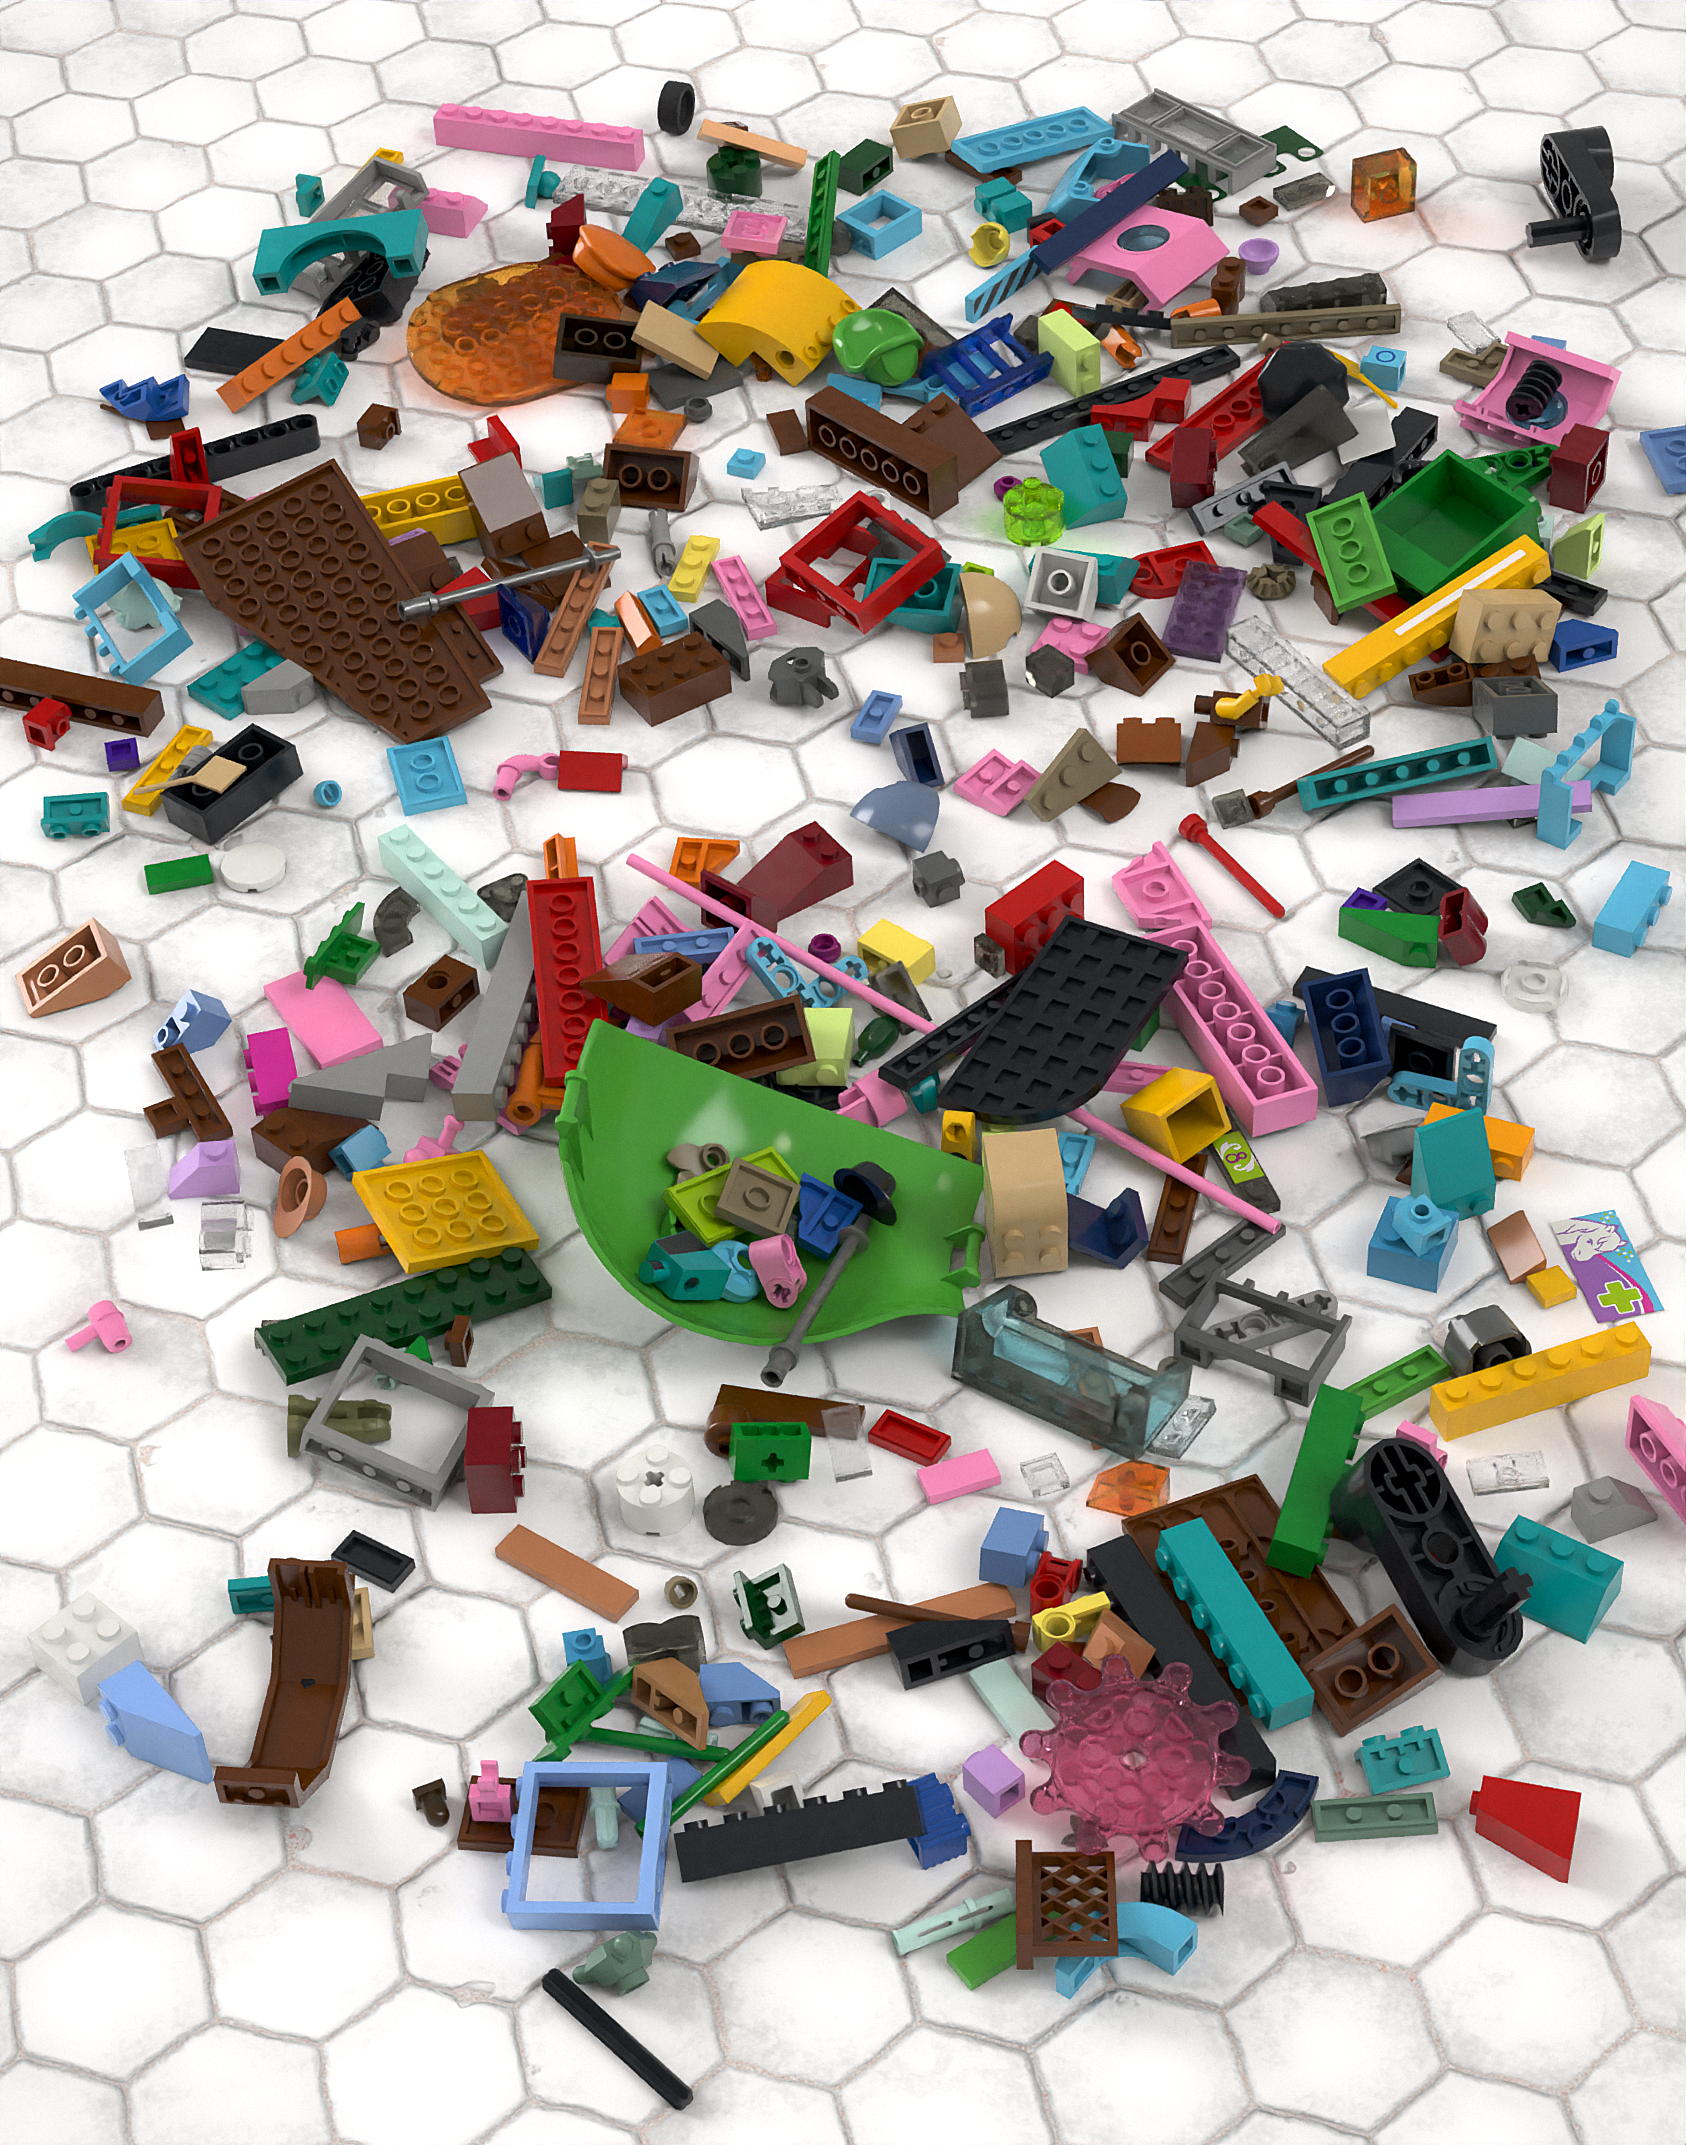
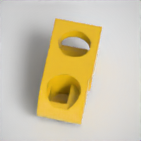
(959, 1134)

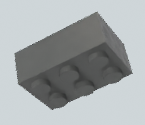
(1515, 706)

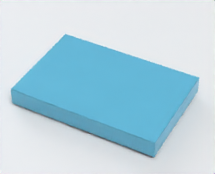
(426, 776)

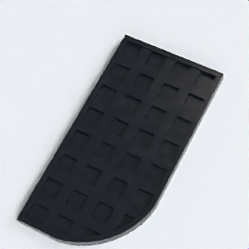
(1064, 1025)

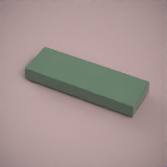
(1374, 1817)

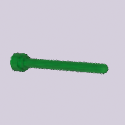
(653, 1744)
(723, 1768)

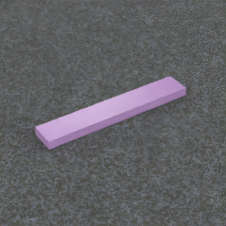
(1479, 805)

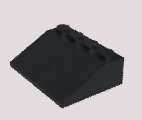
(375, 290)

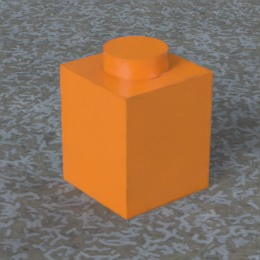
(628, 391)

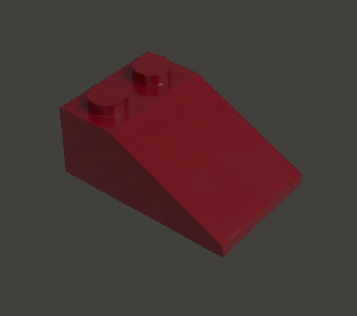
(801, 871)

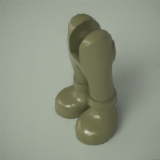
(358, 1419)

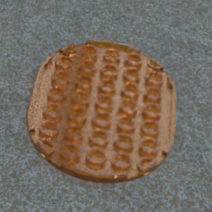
(497, 332)

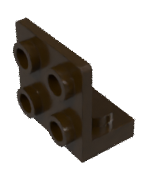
(1194, 202)

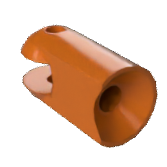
(1199, 309)
(1122, 346)
(361, 1243)

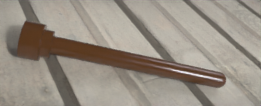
(1264, 802)
(915, 1614)

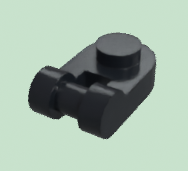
(358, 337)

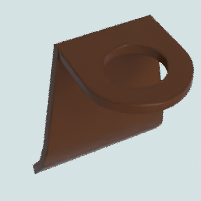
(1112, 801)

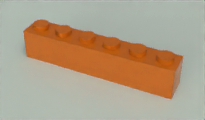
(288, 355)

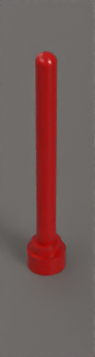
(1195, 830)

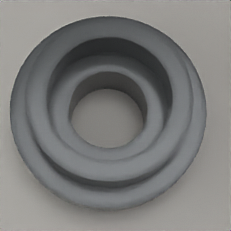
(698, 409)

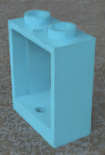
(878, 243)

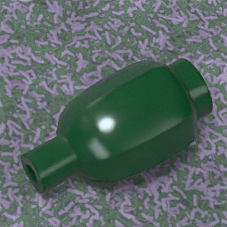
(876, 1039)

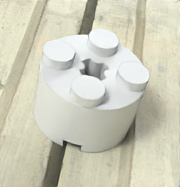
(655, 1492)

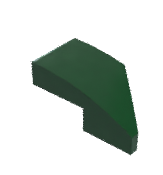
(1540, 907)

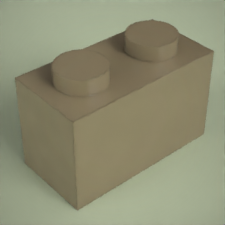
(599, 511)

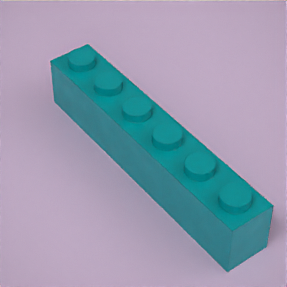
(1396, 773)
(1234, 1624)

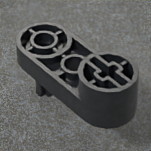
(1578, 181)
(1399, 1509)

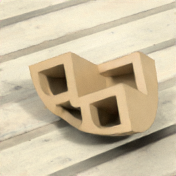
(991, 613)

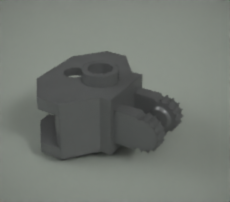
(802, 680)

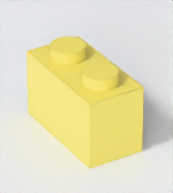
(891, 943)

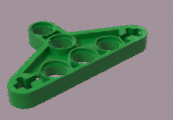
(1521, 476)

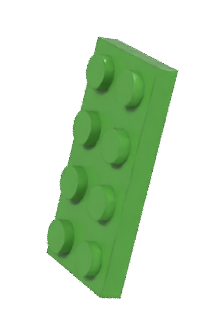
(1351, 552)

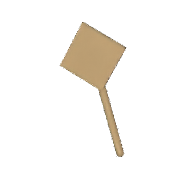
(215, 775)

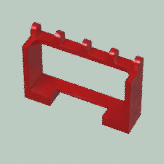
(786, 598)

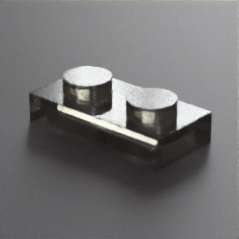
(1303, 191)

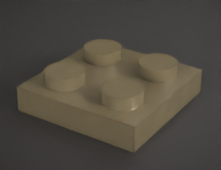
(756, 1199)

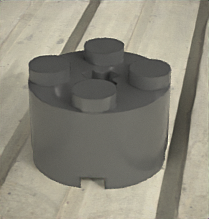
(1483, 1340)

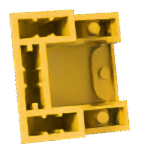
(780, 314)

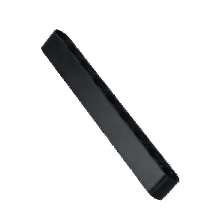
(223, 459)

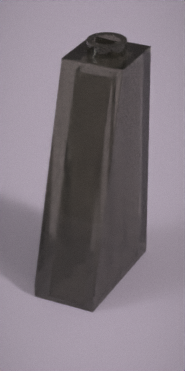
(1299, 434)

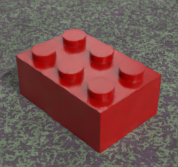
(1032, 912)

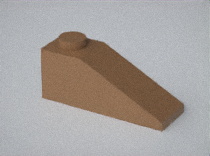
(673, 1698)

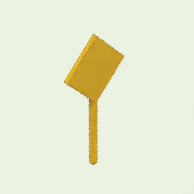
(1353, 370)

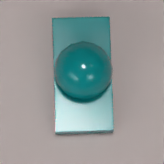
(540, 182)

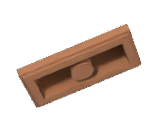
(1517, 1247)

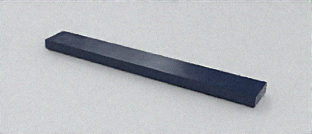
(1108, 212)

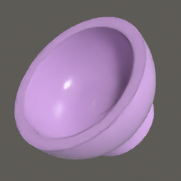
(1259, 255)

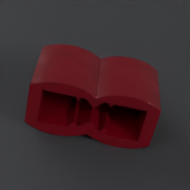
(1463, 926)

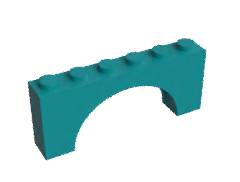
(291, 249)

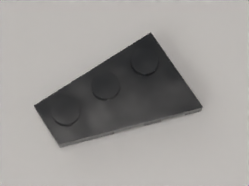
(1127, 316)
(1296, 500)

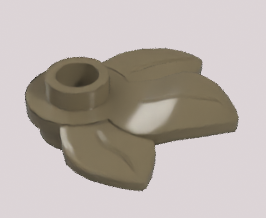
(693, 1161)

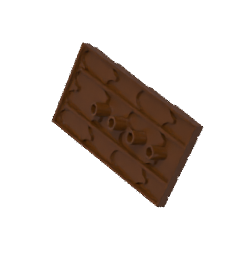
(1243, 1523)

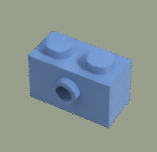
(1013, 1547)

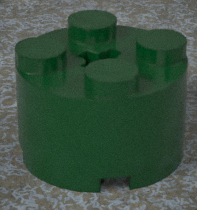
(735, 172)

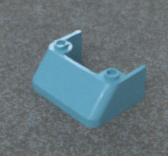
(1105, 160)

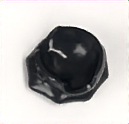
(1295, 372)

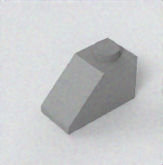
(279, 690)
(1609, 1508)

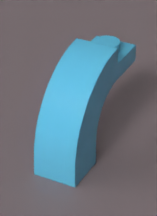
(1143, 1933)

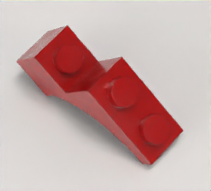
(1166, 404)

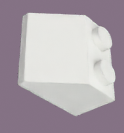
(1063, 584)

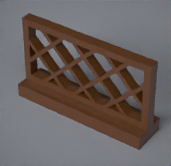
(1035, 1904)

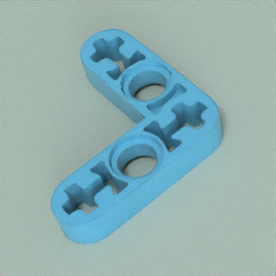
(810, 992)
(1458, 1092)

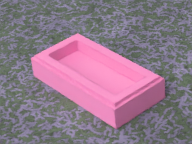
(958, 1476)

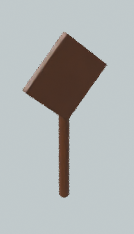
(155, 429)

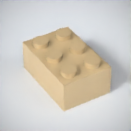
(1504, 625)

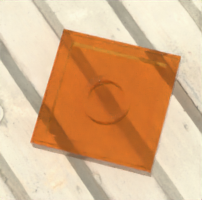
(650, 429)

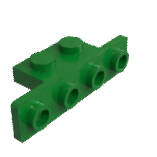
(344, 953)
(573, 1704)

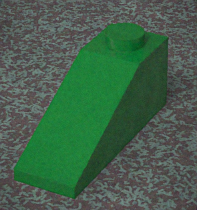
(1394, 935)

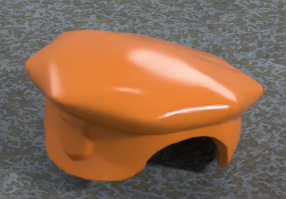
(610, 257)

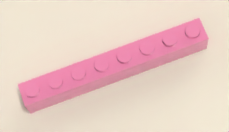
(532, 135)

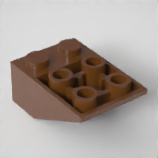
(649, 985)

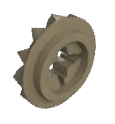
(1262, 585)

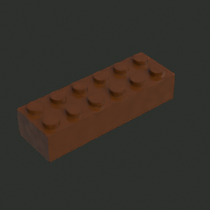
(882, 451)

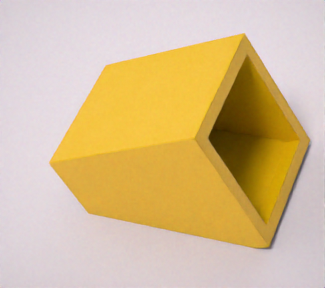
(1177, 1113)

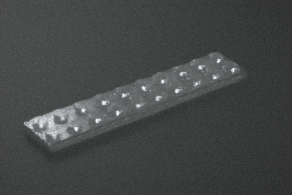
(702, 209)

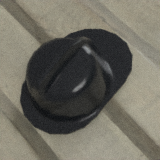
(871, 1187)

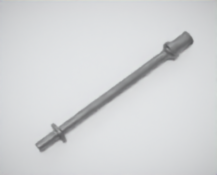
(429, 603)
(784, 1355)

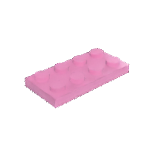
(754, 233)

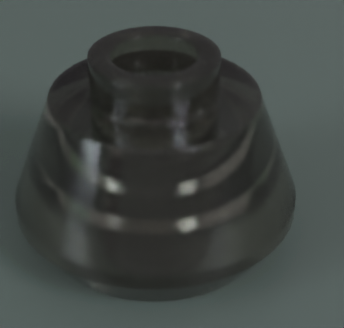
(841, 239)

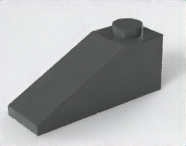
(722, 630)

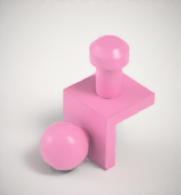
(433, 1147)

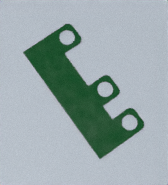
(1285, 139)

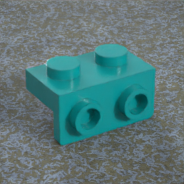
(321, 377)
(76, 814)

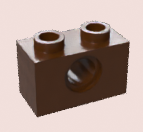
(441, 993)

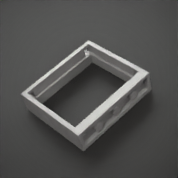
(372, 1463)

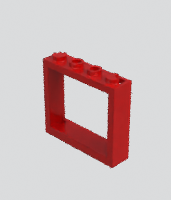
(161, 492)
(892, 592)

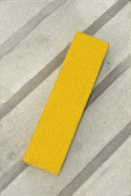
(163, 767)
(801, 1716)

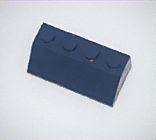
(1346, 1035)

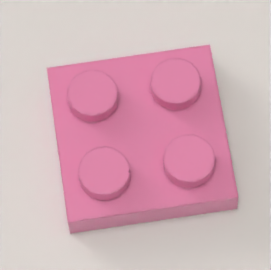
(1072, 638)

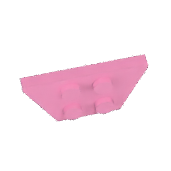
(1158, 892)

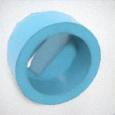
(327, 789)

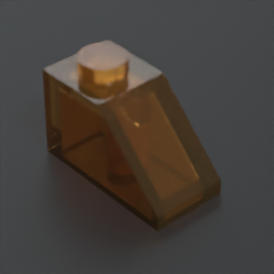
(1130, 1488)

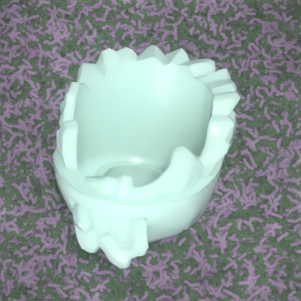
(134, 607)

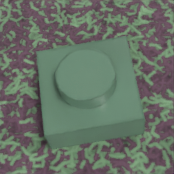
(1243, 529)

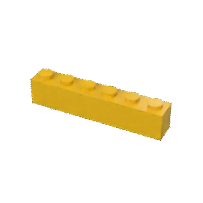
(1539, 1381)

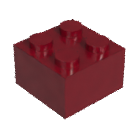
(1193, 466)
(1578, 468)
(494, 1460)

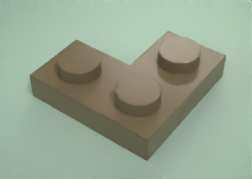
(1472, 367)

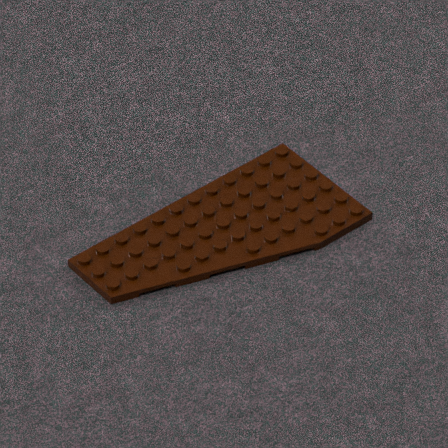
(323, 589)

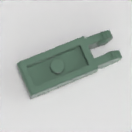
(584, 467)

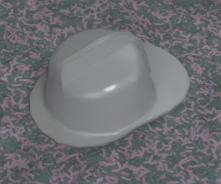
(1393, 1142)

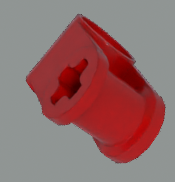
(1054, 1582)

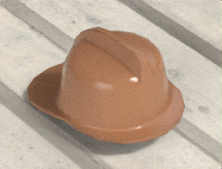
(299, 1196)

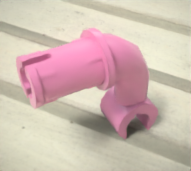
(512, 770)

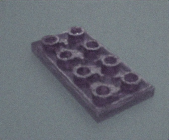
(1203, 610)

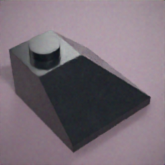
(1421, 1053)

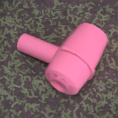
(106, 1324)

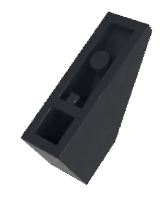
(945, 1648)

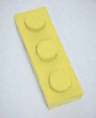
(693, 568)

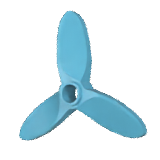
(929, 388)

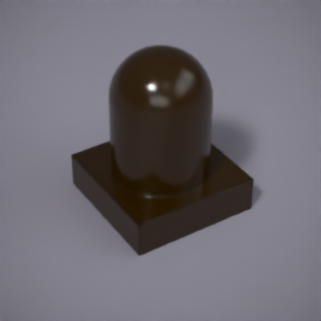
(431, 1800)

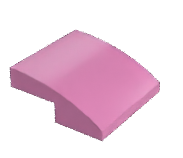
(996, 783)

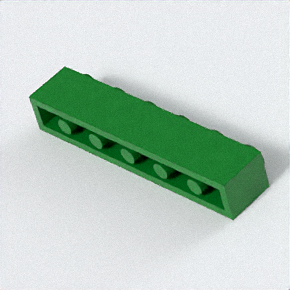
(1318, 1467)

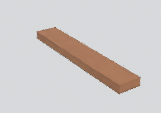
(572, 617)
(867, 1636)

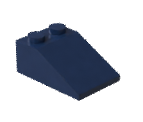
(673, 283)

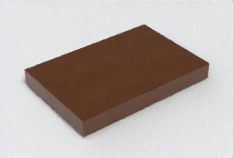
(556, 550)
(557, 1823)

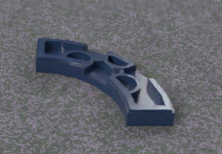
(1256, 1830)

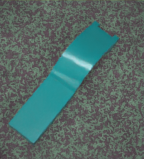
(84, 524)

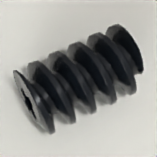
(1533, 391)
(1183, 1887)

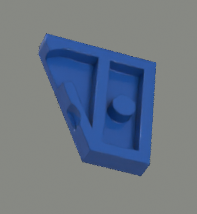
(822, 1216)

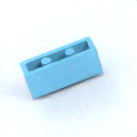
(1632, 909)

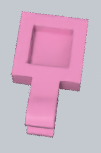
(490, 1799)

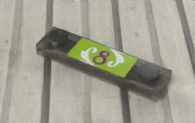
(1243, 1169)

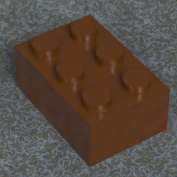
(674, 678)

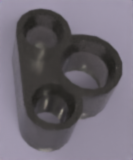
(504, 895)

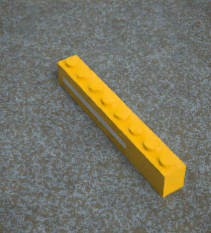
(1432, 620)

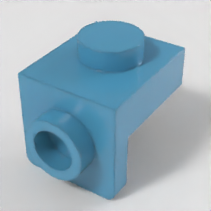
(1286, 1019)

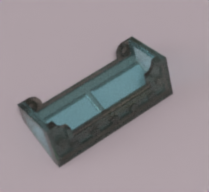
(1065, 1377)

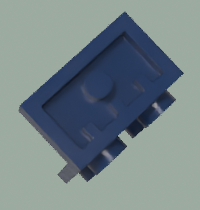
(1111, 1233)

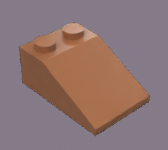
(74, 971)

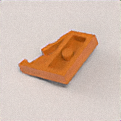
(697, 854)

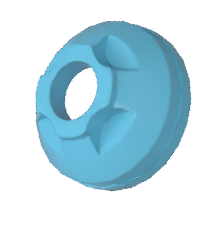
(742, 1283)

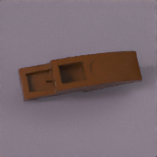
(1454, 683)

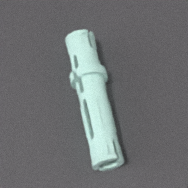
(999, 1904)

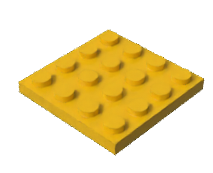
(444, 1210)

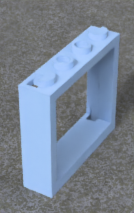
(610, 1916)

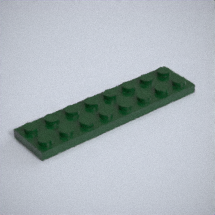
(402, 1312)

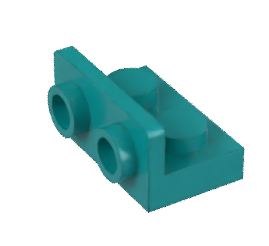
(1402, 1761)

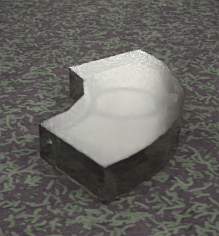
(392, 921)

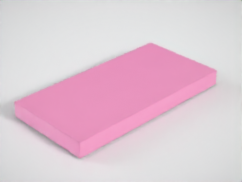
(323, 1019)

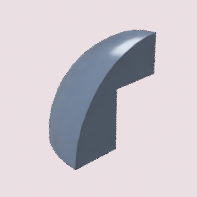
(902, 811)

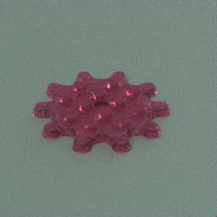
(1126, 1718)

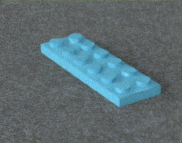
(1032, 139)

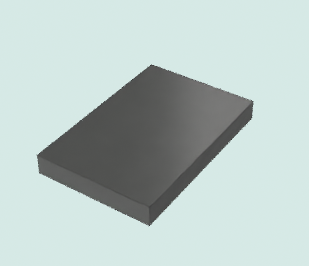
(675, 385)

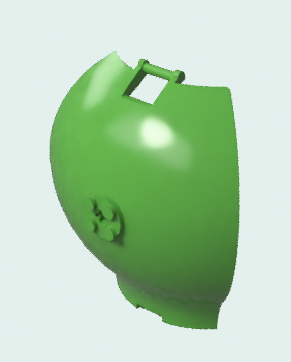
(645, 1100)

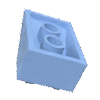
(152, 1724)

